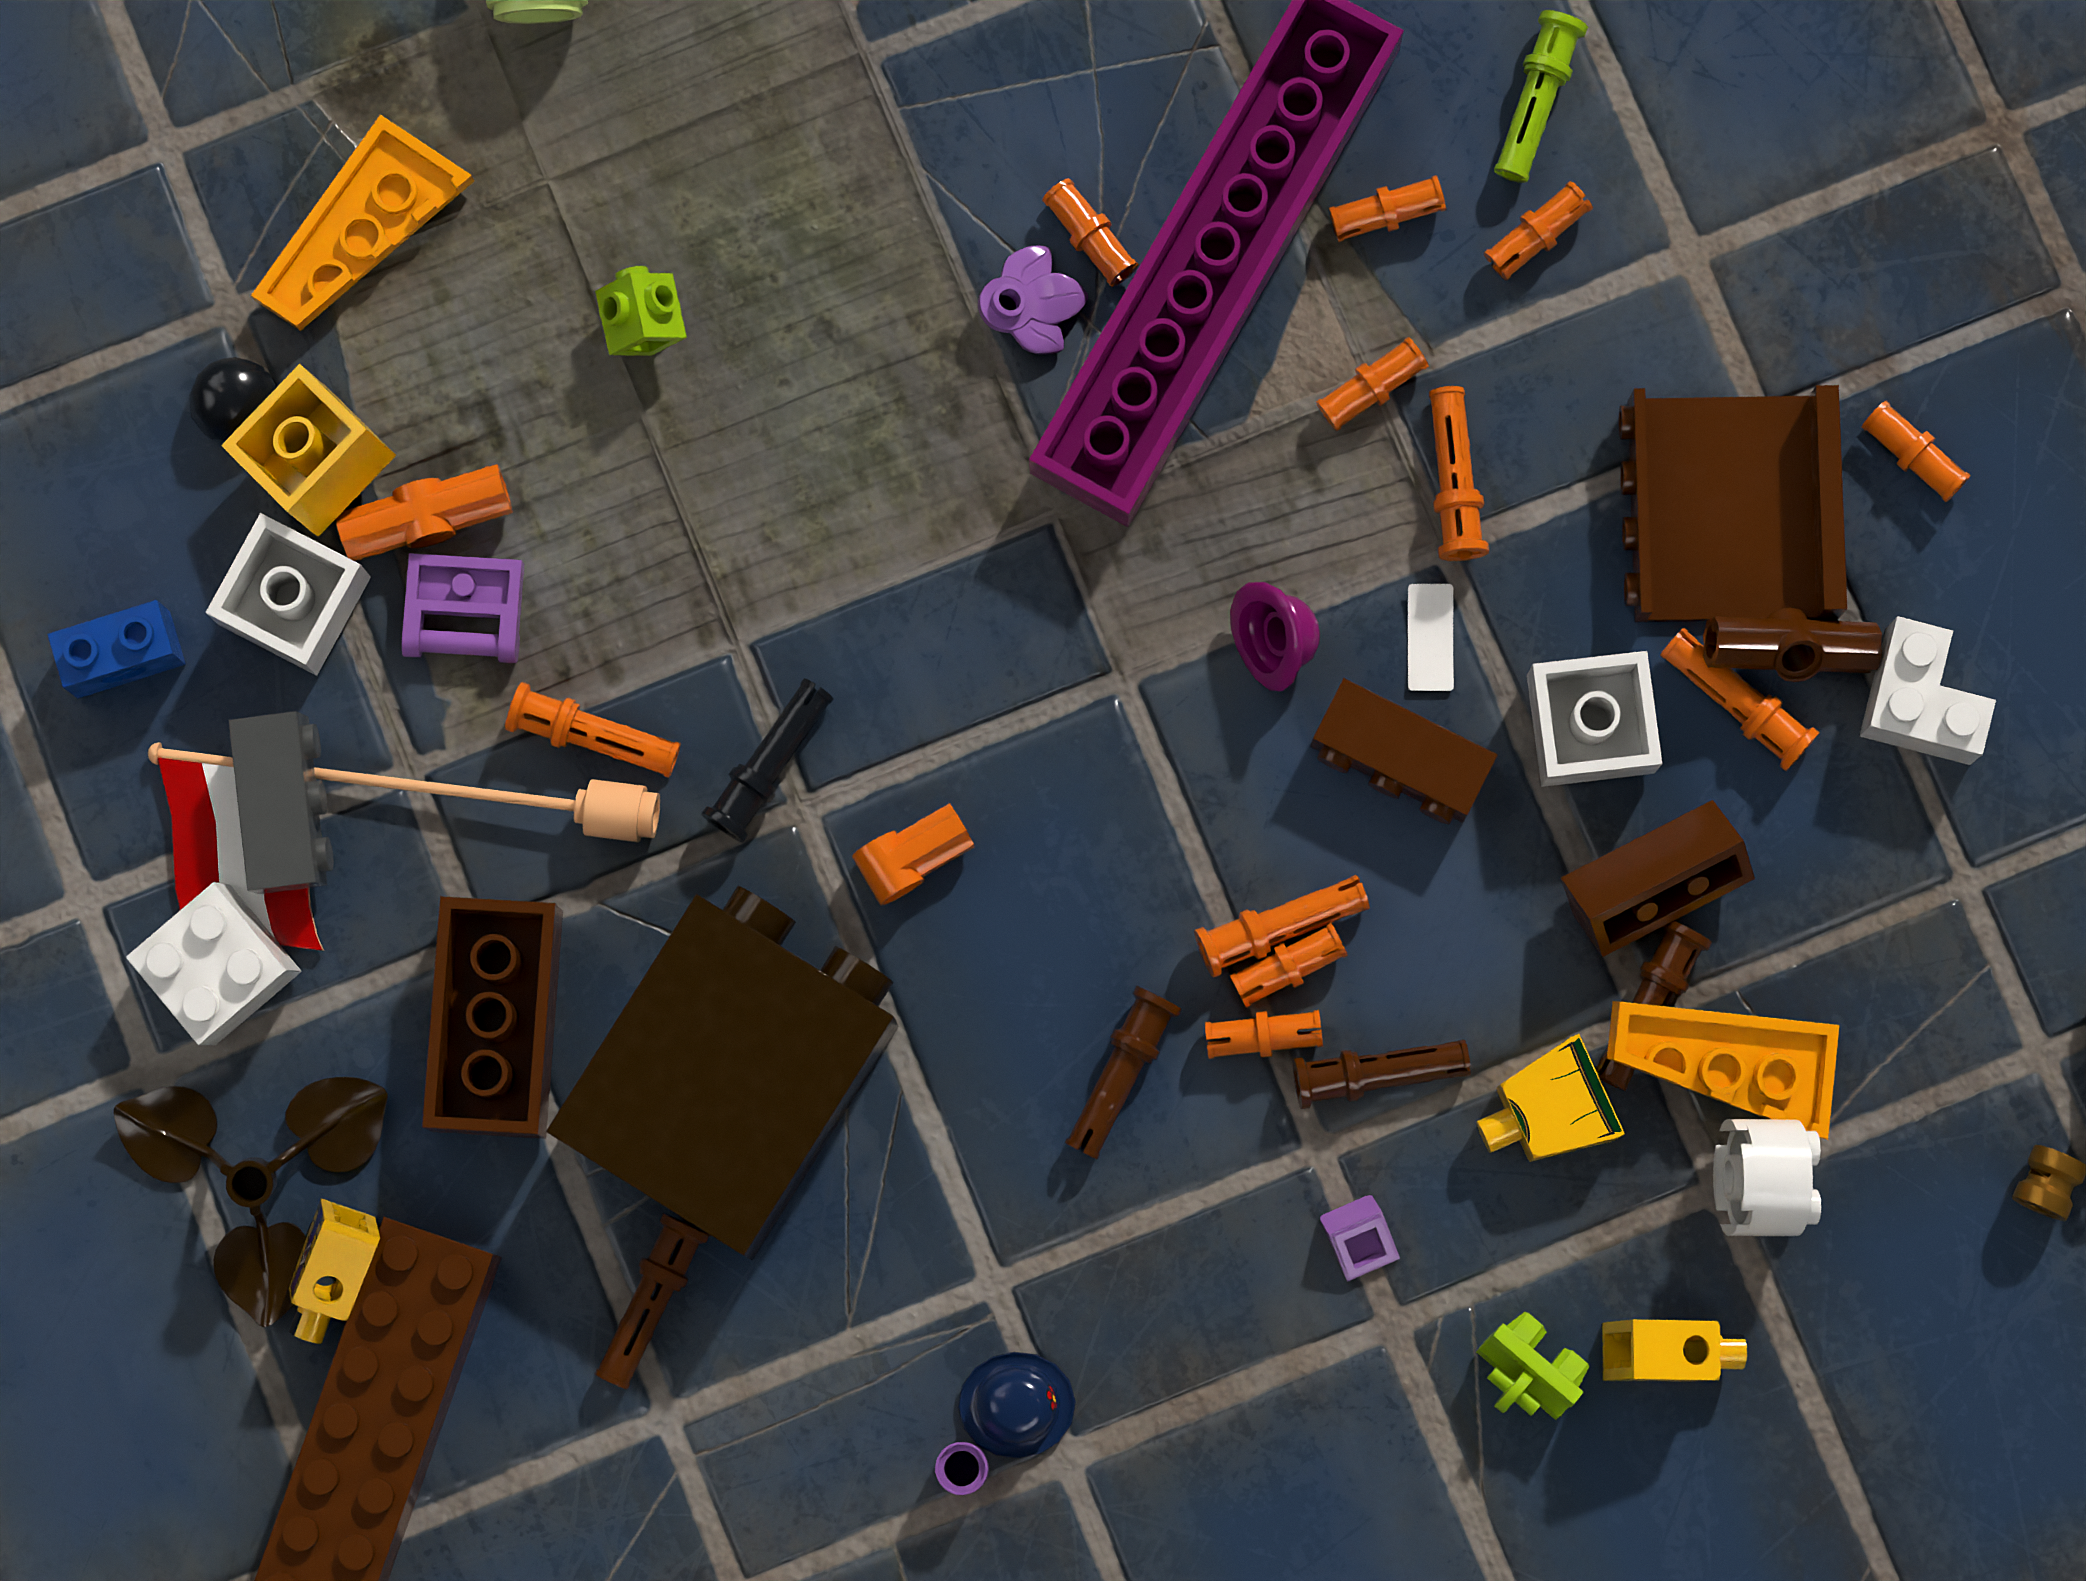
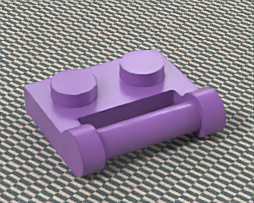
(463, 589)

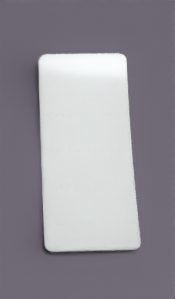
(1430, 637)

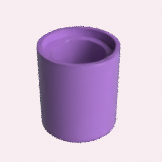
(940, 1468)

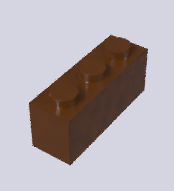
(1402, 752)
(1658, 878)

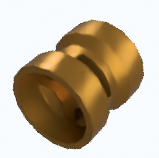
(2050, 1182)

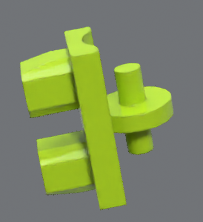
(1528, 1376)

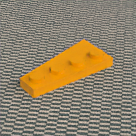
(363, 216)
(1738, 1059)

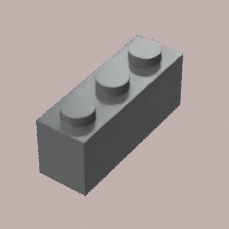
(280, 802)

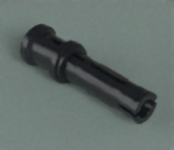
(753, 782)

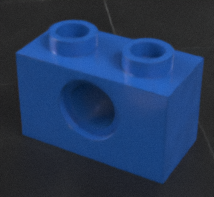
(116, 649)

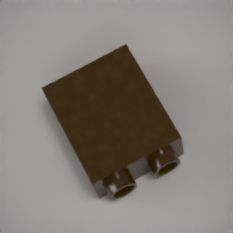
(728, 1069)

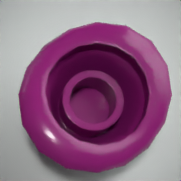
(1273, 633)

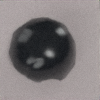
(227, 395)

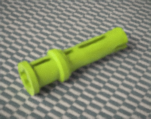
(1546, 71)

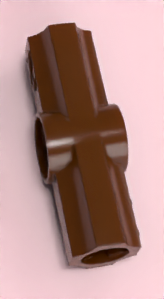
(1792, 644)

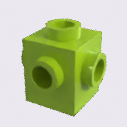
(640, 312)

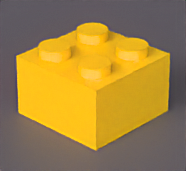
(308, 450)

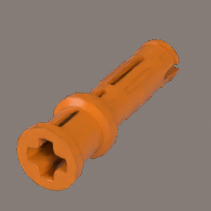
(1454, 503)
(1759, 714)
(566, 724)
(1256, 933)

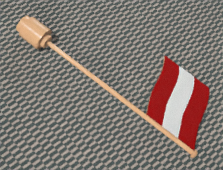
(210, 841)

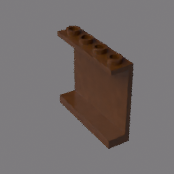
(1734, 506)

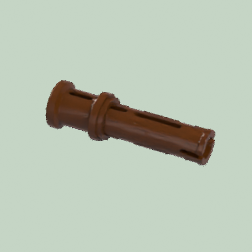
(1662, 981)
(1133, 1047)
(1354, 1074)
(620, 1366)

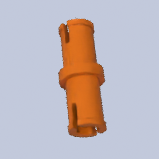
(1387, 208)
(1538, 230)
(1090, 232)
(1372, 384)
(1915, 451)
(1288, 965)
(1263, 1034)

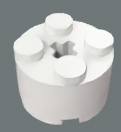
(1767, 1177)

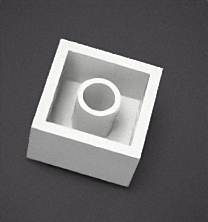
(288, 594)
(1594, 718)
(213, 964)

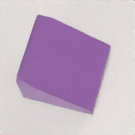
(1359, 1237)

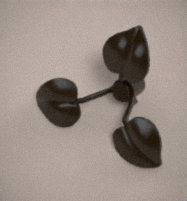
(169, 1135)

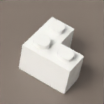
(1911, 706)

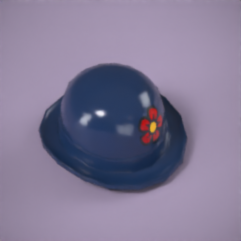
(1016, 1404)

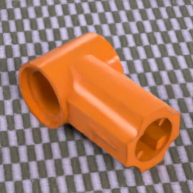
(900, 860)

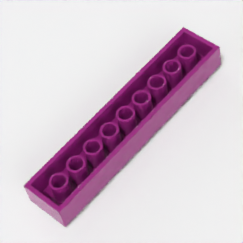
(1215, 255)

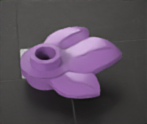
(1040, 300)

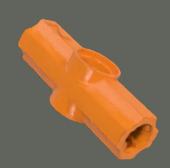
(423, 513)

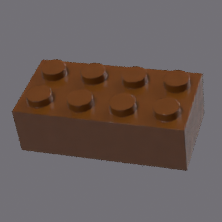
(492, 1017)

